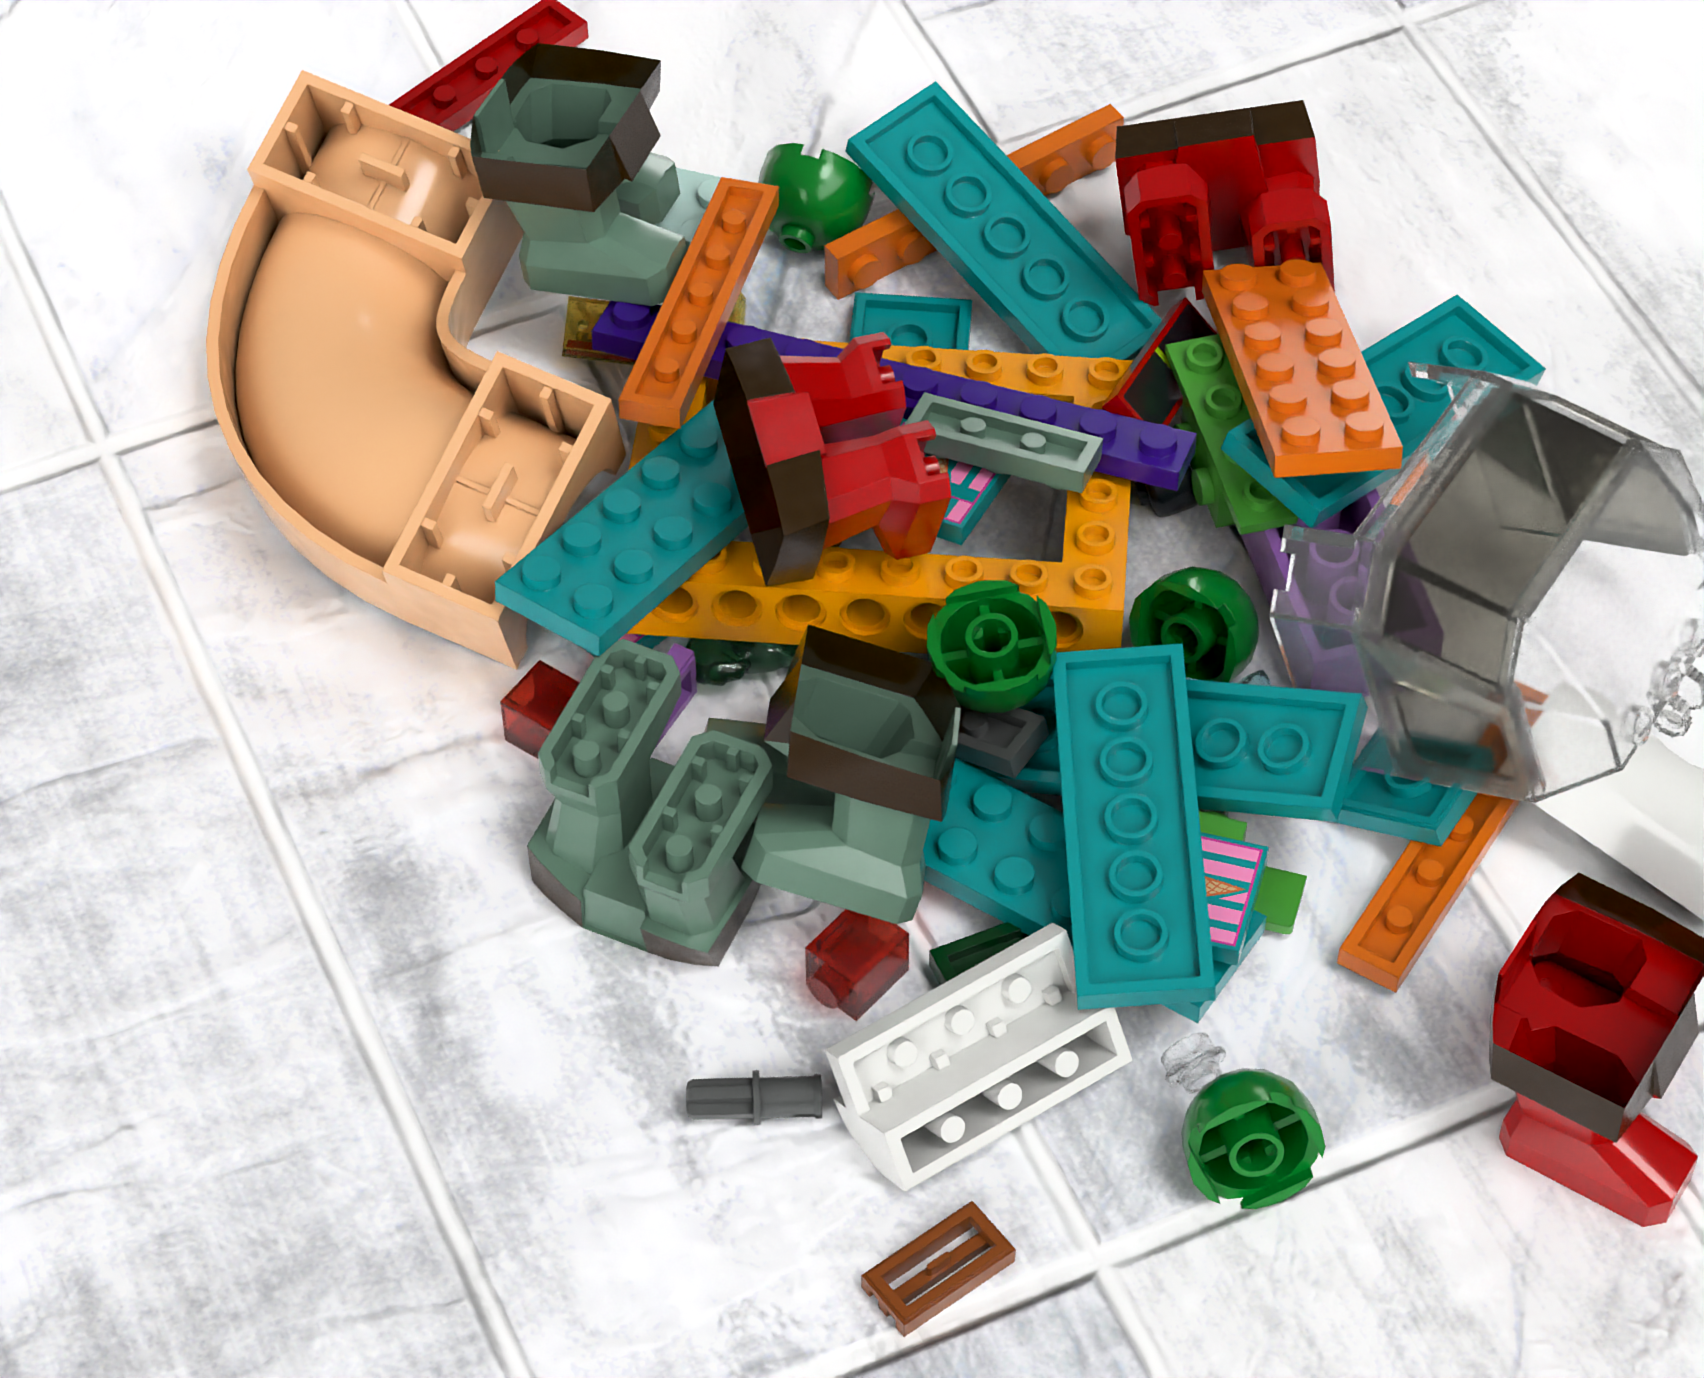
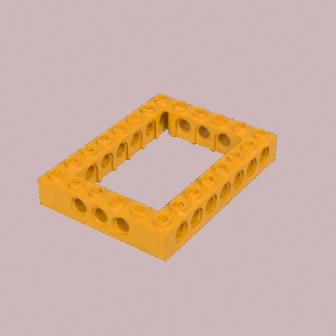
(893, 599)

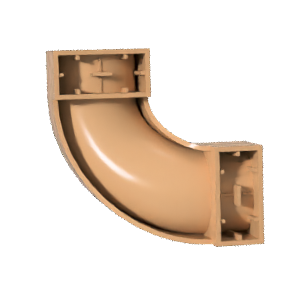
(353, 377)

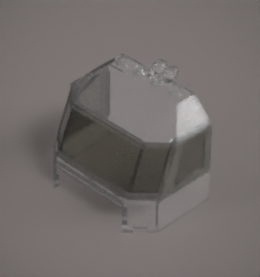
(1508, 597)

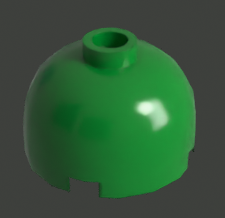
(816, 196)
(1205, 615)
(993, 645)
(1251, 1138)

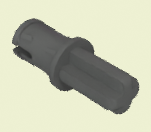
(754, 1097)

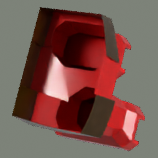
(1218, 187)
(826, 455)
(1585, 1035)

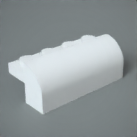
(1645, 820)
(973, 1059)

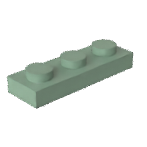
(1009, 443)

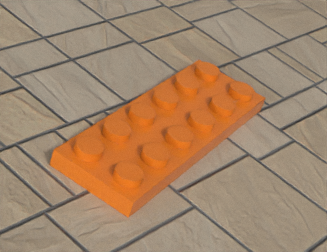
(1300, 370)

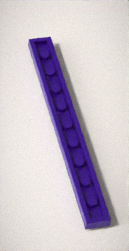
(1130, 447)

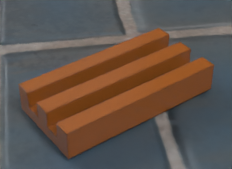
(894, 1302)

